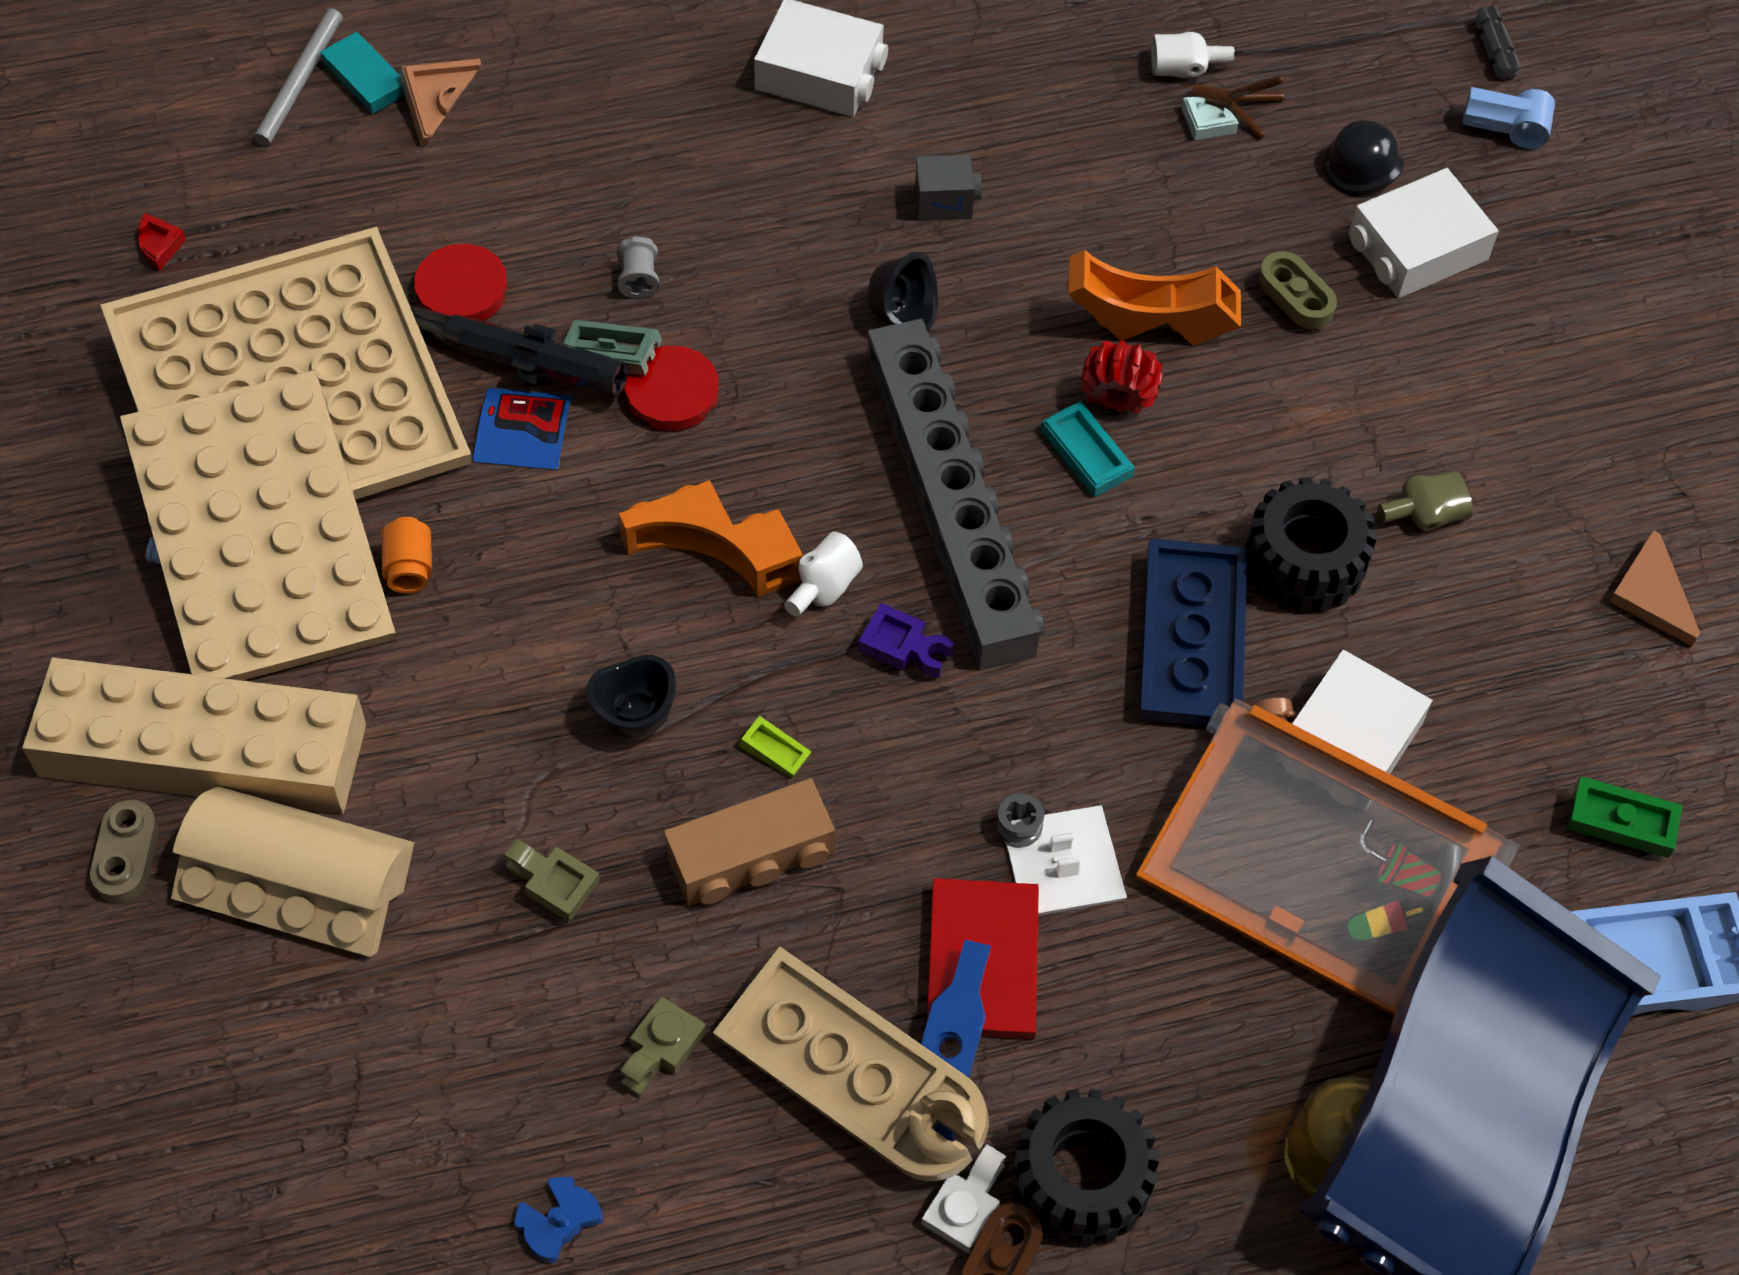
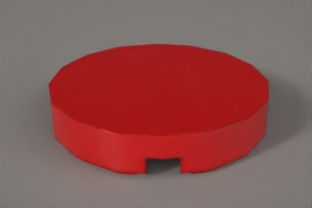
(461, 281)
(675, 391)

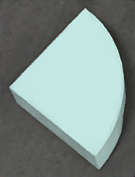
(1207, 120)

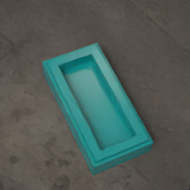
(363, 72)
(1087, 449)

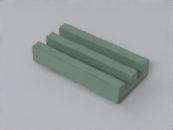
(607, 337)

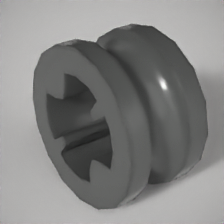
(1020, 806)

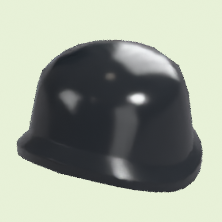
(1363, 158)
(904, 290)
(633, 695)

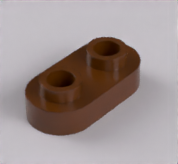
(996, 1257)

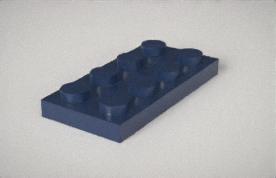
(1192, 630)

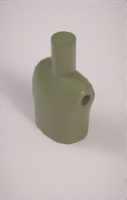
(1430, 501)

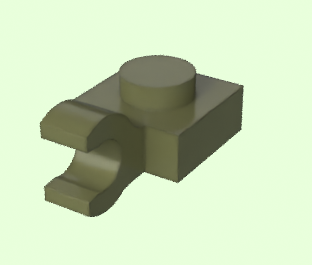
(555, 881)
(661, 1040)

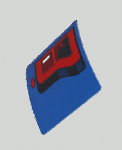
(521, 428)

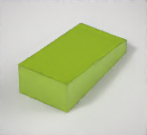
(774, 747)

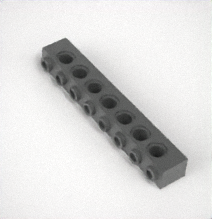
(993, 635)

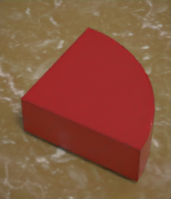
(158, 240)

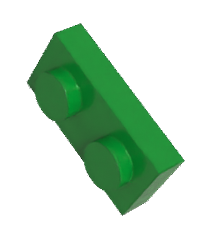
(1624, 817)

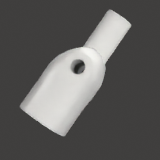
(1186, 55)
(825, 573)

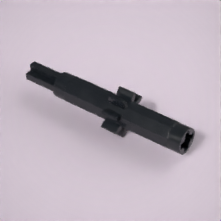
(529, 351)

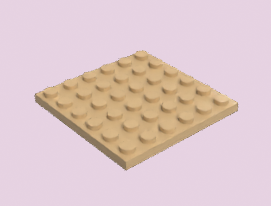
(296, 313)

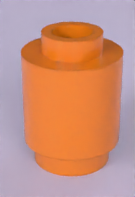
(406, 555)

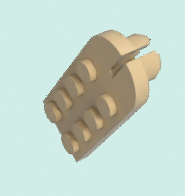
(856, 1069)

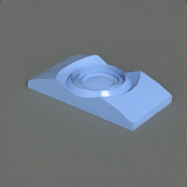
(1684, 941)

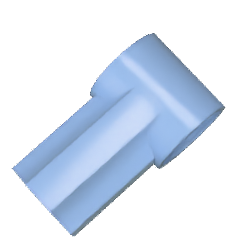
(1523, 117)

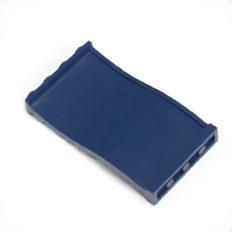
(1481, 1085)

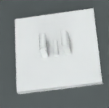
(1070, 862)

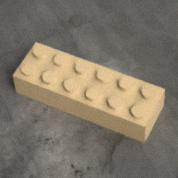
(195, 734)

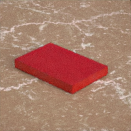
(995, 916)

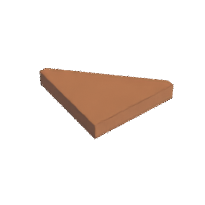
(434, 91)
(1655, 594)

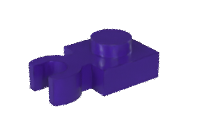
(900, 638)

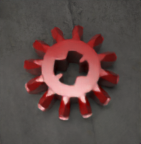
(1121, 376)

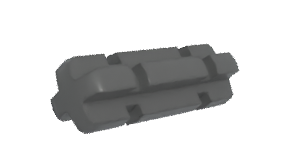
(1497, 42)

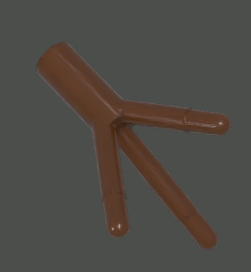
(1247, 93)

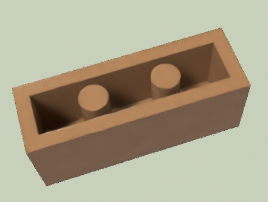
(750, 843)

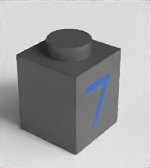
(946, 187)

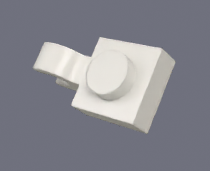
(965, 1205)

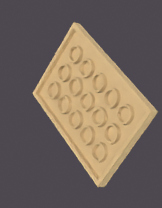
(257, 529)

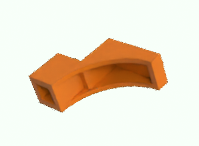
(1131, 303)
(695, 520)

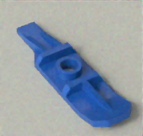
(959, 1014)

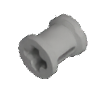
(638, 273)

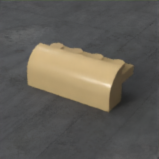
(289, 869)

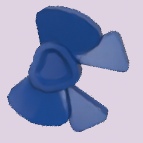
(548, 1234)

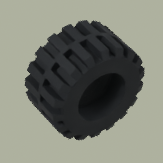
(1314, 513)
(1096, 1125)

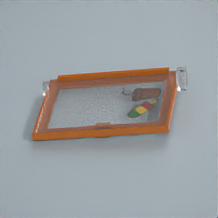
(1315, 853)

